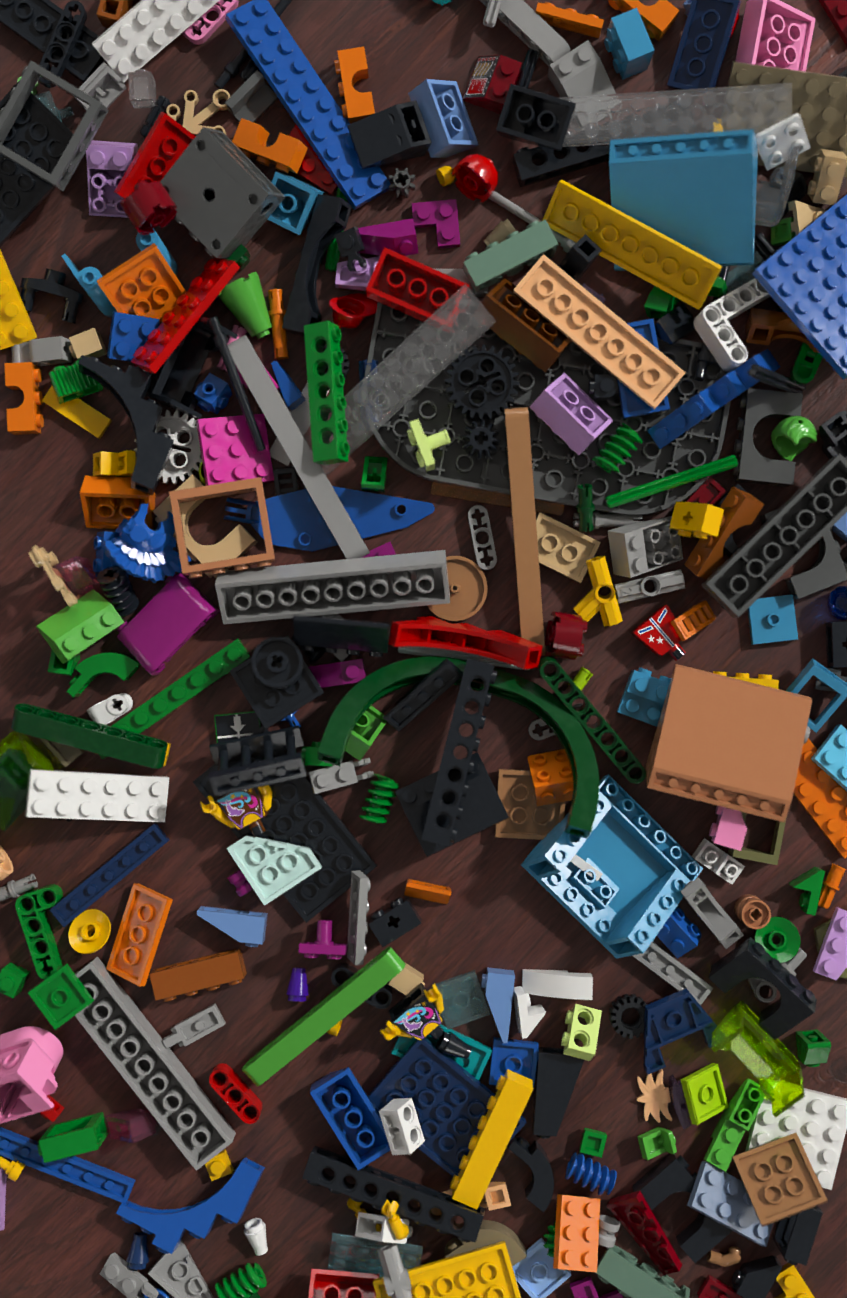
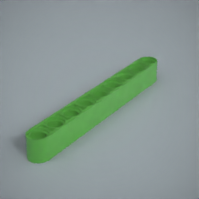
(324, 1016)

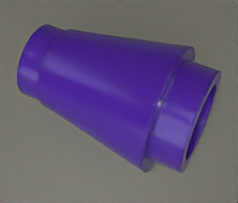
(298, 986)

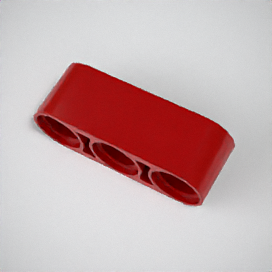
(237, 1104)

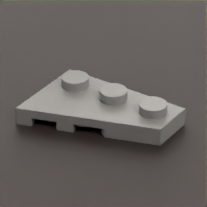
(180, 1275)

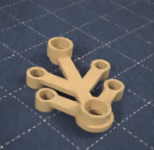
(193, 124)
(48, 560)

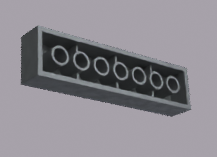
(781, 539)

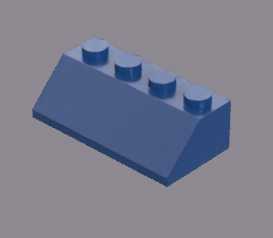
(351, 1116)

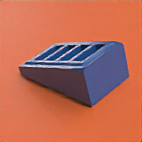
(289, 390)

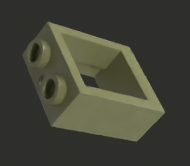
(761, 856)

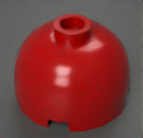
(475, 175)

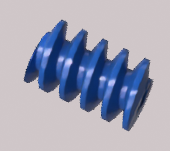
(591, 1173)

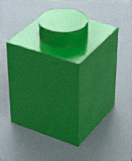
(12, 979)

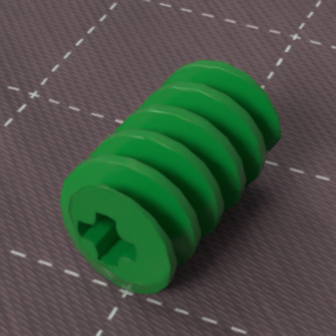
(617, 449)
(380, 799)
(242, 1285)

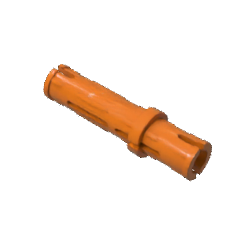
(278, 333)

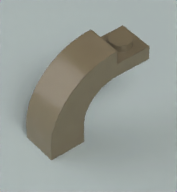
(490, 1233)

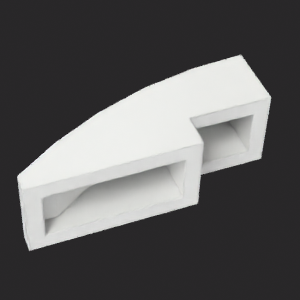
(558, 984)

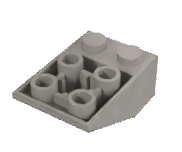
(644, 547)

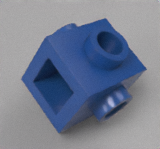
(212, 394)

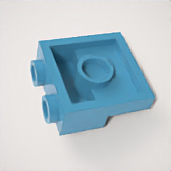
(644, 696)

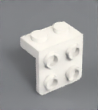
(780, 139)

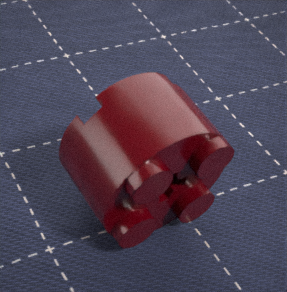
(149, 207)
(565, 636)

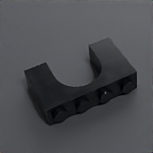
(752, 961)
(673, 1176)

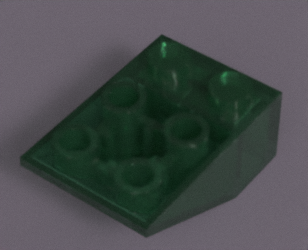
(13, 786)

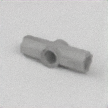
(662, 583)
(395, 1275)

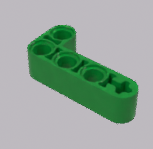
(44, 933)

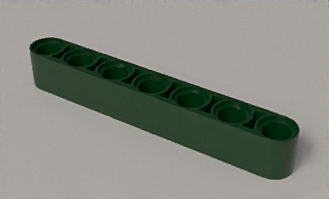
(597, 729)
(89, 735)

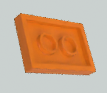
(576, 1233)

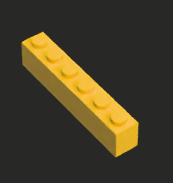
(492, 1138)

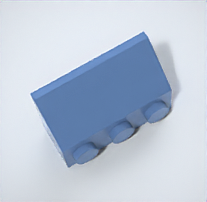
(444, 117)

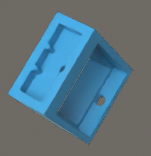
(829, 678)

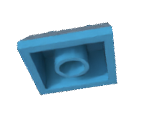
(297, 207)

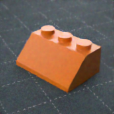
(111, 500)

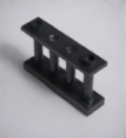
(259, 773)

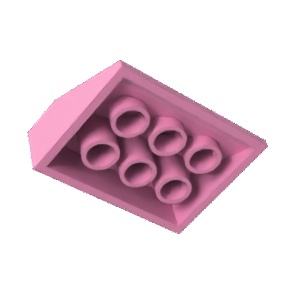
(775, 35)

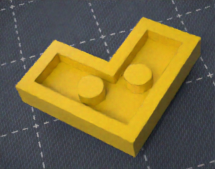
(792, 1283)

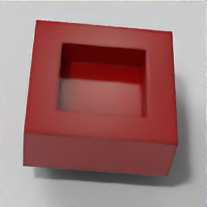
(53, 1113)

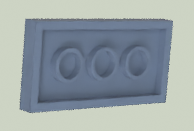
(727, 1202)

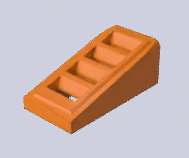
(694, 619)

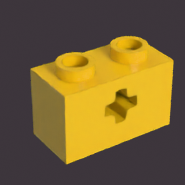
(696, 519)

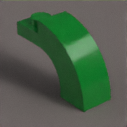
(115, 663)

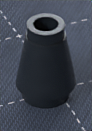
(453, 1046)

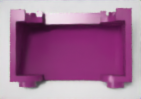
(166, 623)

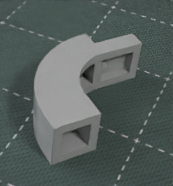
(711, 913)

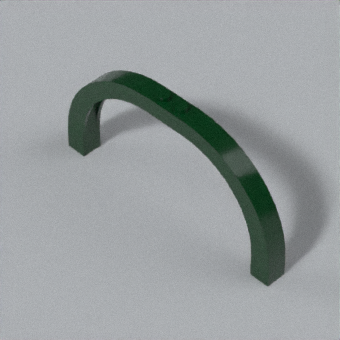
(506, 686)

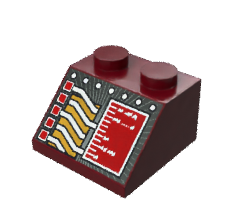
(492, 81)

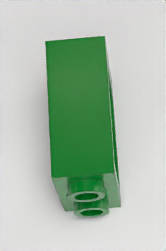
(73, 1137)

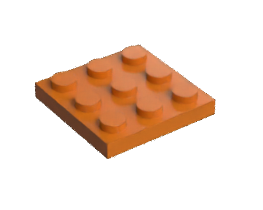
(143, 285)

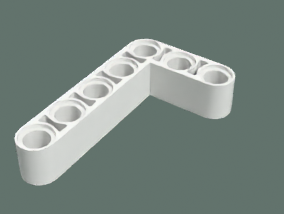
(718, 326)

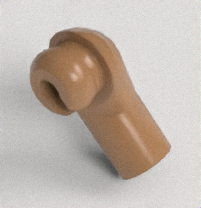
(725, 1260)

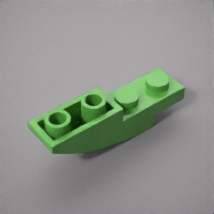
(733, 1124)

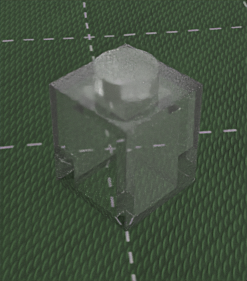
(142, 89)

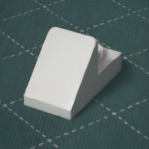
(526, 1015)

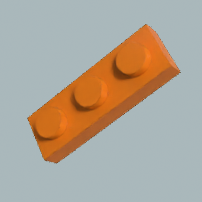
(570, 19)

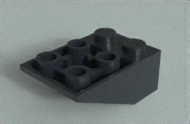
(390, 135)

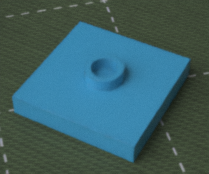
(772, 620)

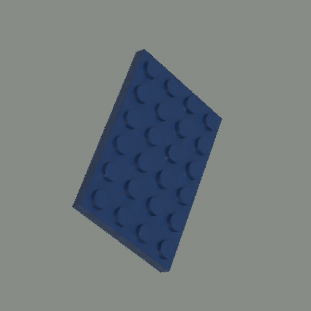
(444, 1098)

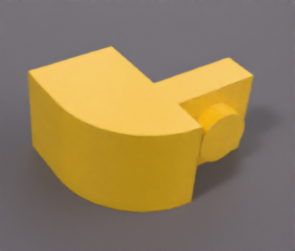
(114, 464)

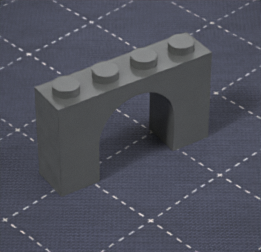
(752, 466)
(826, 571)

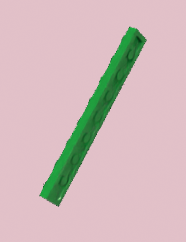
(184, 689)

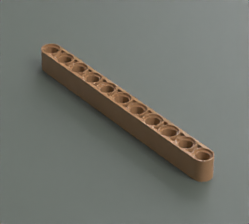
(524, 525)

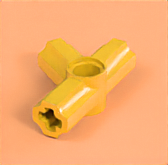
(592, 601)

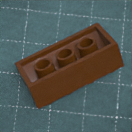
(524, 326)

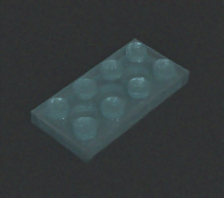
(361, 1254)

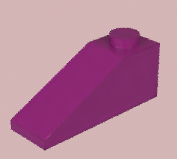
(396, 236)
(339, 673)

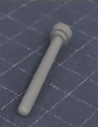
(565, 242)

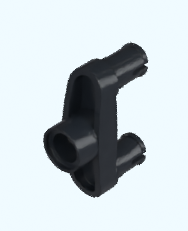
(53, 284)

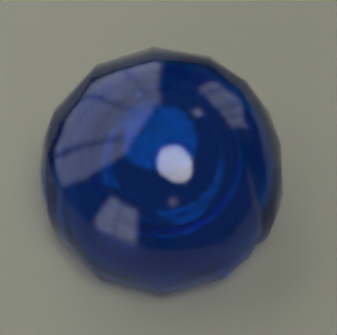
(838, 602)

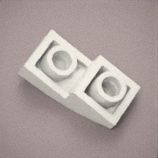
(718, 861)

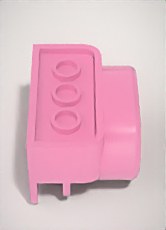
(27, 1071)

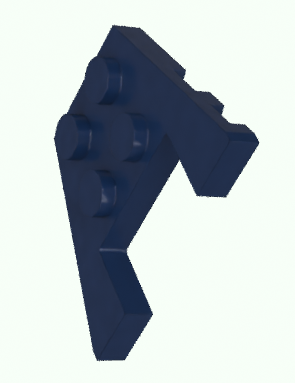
(669, 1021)

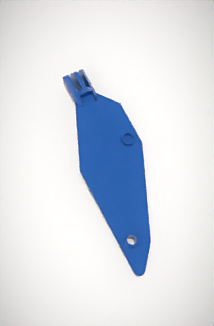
(299, 524)

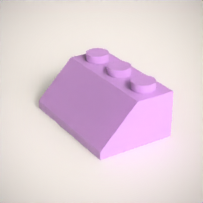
(571, 413)

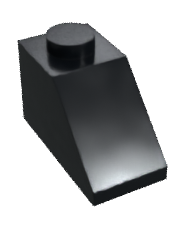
(756, 1277)

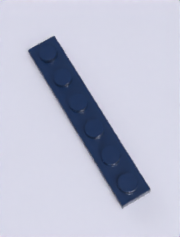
(109, 875)

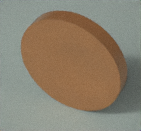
(467, 590)

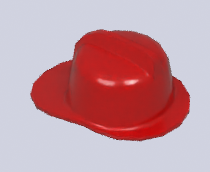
(351, 309)

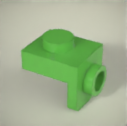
(657, 1142)

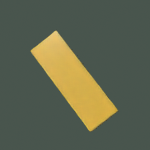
(79, 413)

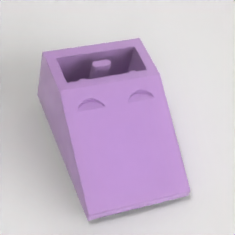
(105, 169)

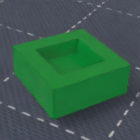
(592, 1142)

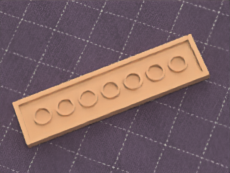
(599, 332)

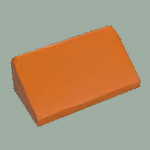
(427, 891)

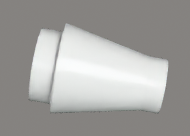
(256, 1234)

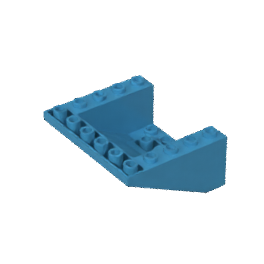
(691, 190)
(639, 870)

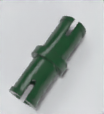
(585, 507)

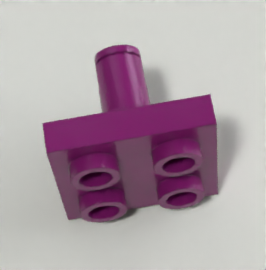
(323, 943)

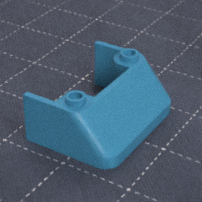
(88, 276)

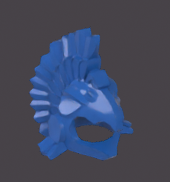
(142, 550)

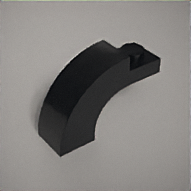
(542, 1182)

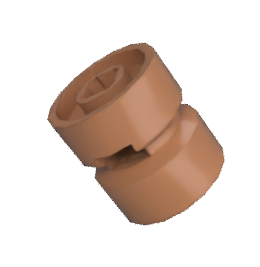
(752, 911)

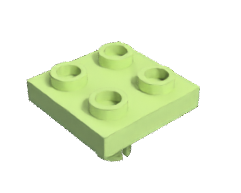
(426, 444)

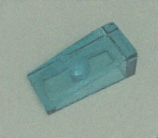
(743, 273)

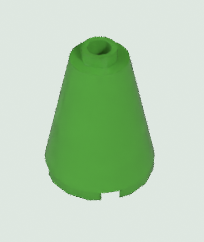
(248, 304)

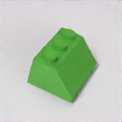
(80, 626)

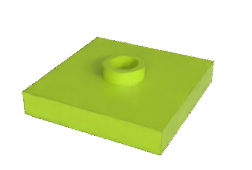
(704, 1093)

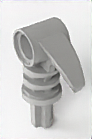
(789, 966)

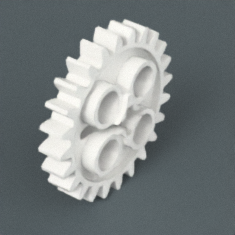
(175, 428)

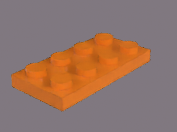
(139, 934)

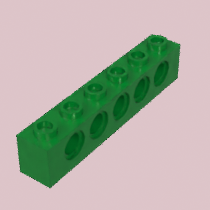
(320, 406)

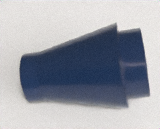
(138, 1252)

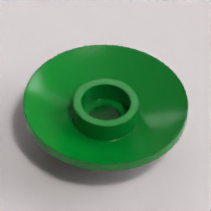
(788, 939)

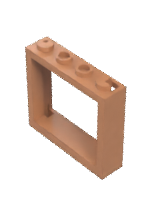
(214, 491)

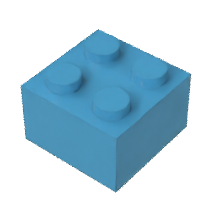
(629, 44)

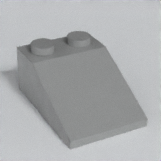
(580, 73)

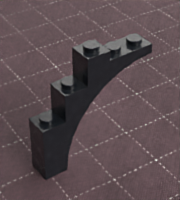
(130, 390)

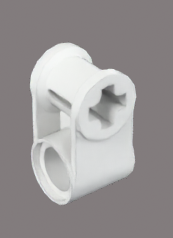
(108, 711)

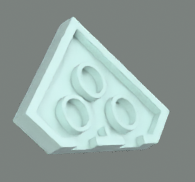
(272, 865)

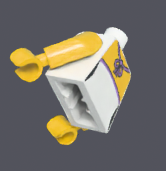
(383, 1227)

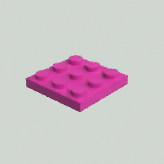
(230, 451)

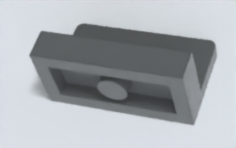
(251, 99)

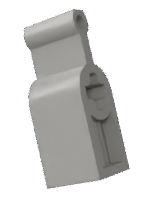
(43, 351)

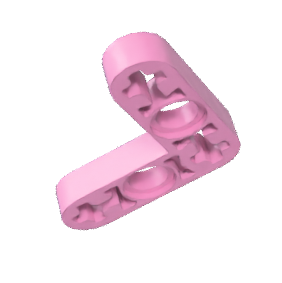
(212, 25)

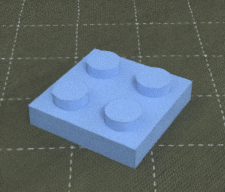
(537, 1272)

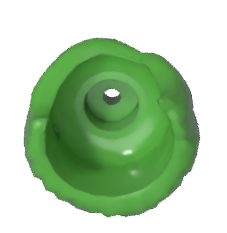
(793, 436)

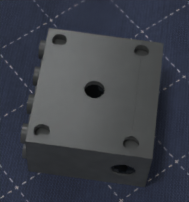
(220, 193)

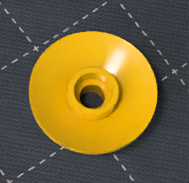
(82, 928)

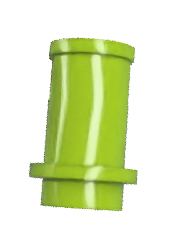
(582, 678)

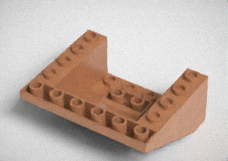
(728, 743)

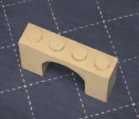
(232, 546)

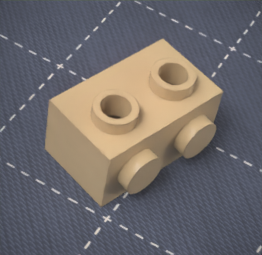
(828, 177)

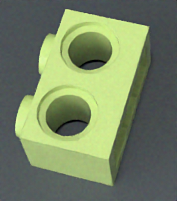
(586, 1033)

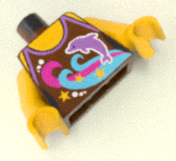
(242, 808)

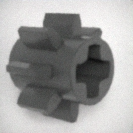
(406, 178)

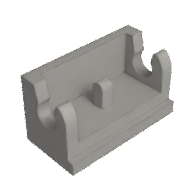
(103, 86)

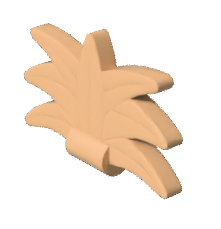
(654, 1096)

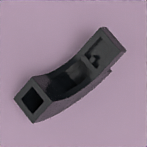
(580, 257)

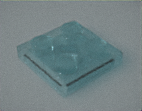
(462, 999)

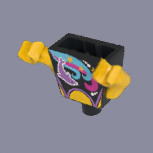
(417, 1015)

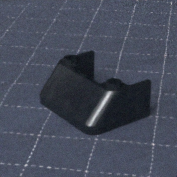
(179, 373)

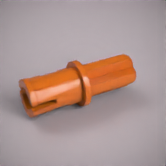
(830, 885)

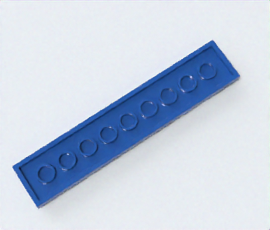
(305, 99)

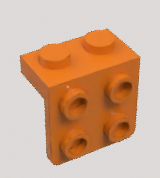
(551, 777)

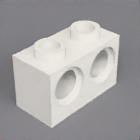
(401, 1126)

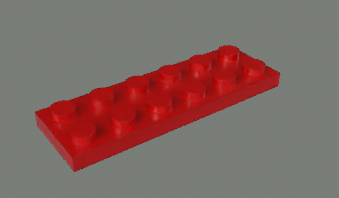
(185, 314)

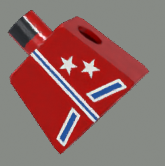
(659, 634)

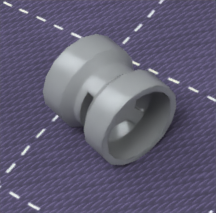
(607, 1228)

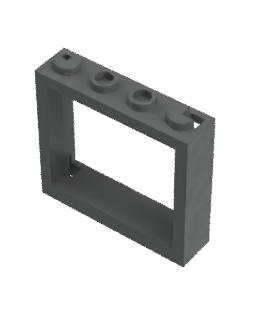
(80, 140)

